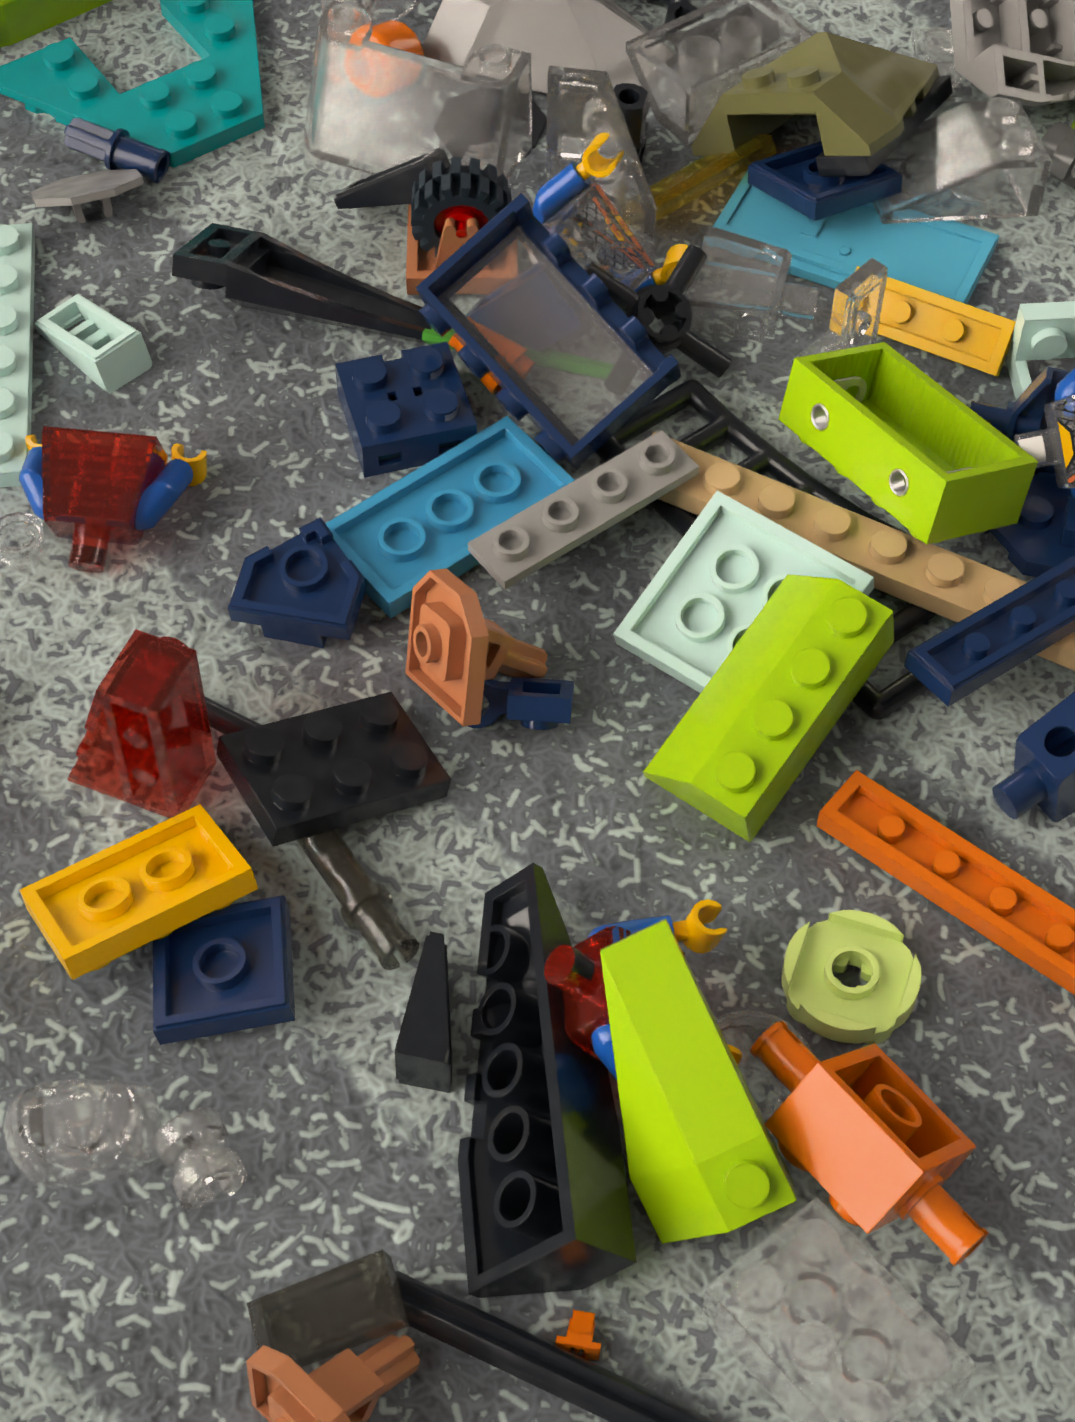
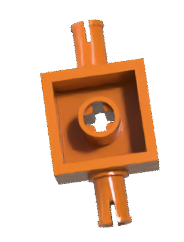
(869, 1139)

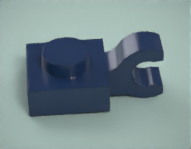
(534, 701)

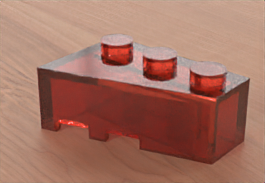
(148, 728)

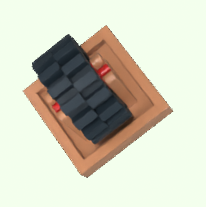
(448, 211)

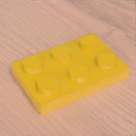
(138, 891)

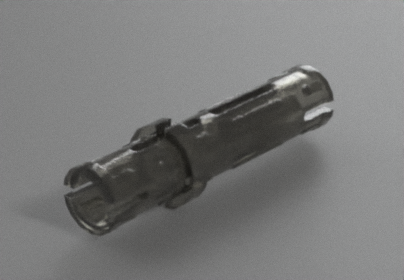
(363, 902)

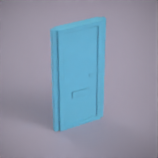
(928, 255)

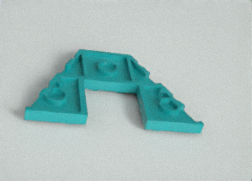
(178, 112)

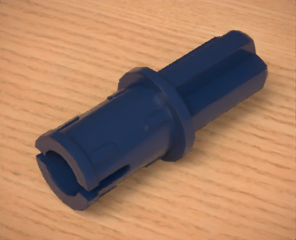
(116, 149)

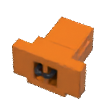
(580, 1336)

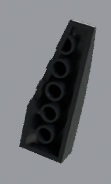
(545, 1140)

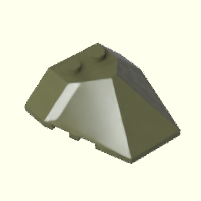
(847, 84)

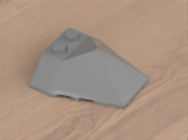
(553, 31)
(1016, 48)

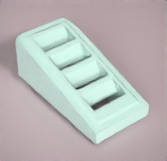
(100, 346)

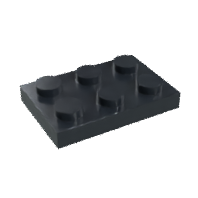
(332, 768)

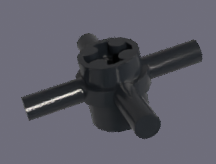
(672, 307)

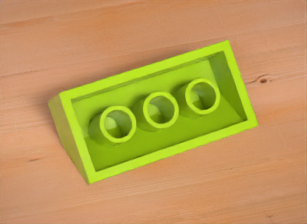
(773, 701)

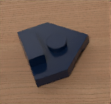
(1044, 529)
(300, 589)

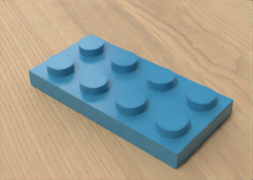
(441, 507)

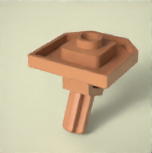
(459, 649)
(334, 1392)

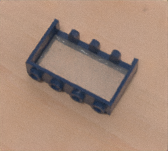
(545, 334)

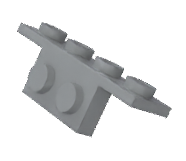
(582, 509)

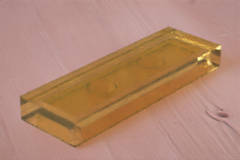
(707, 174)

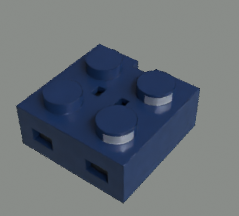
(404, 408)

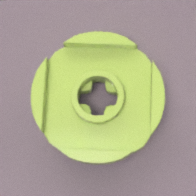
(845, 1012)

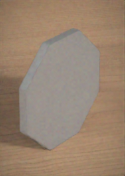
(87, 188)

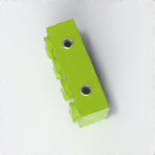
(907, 442)

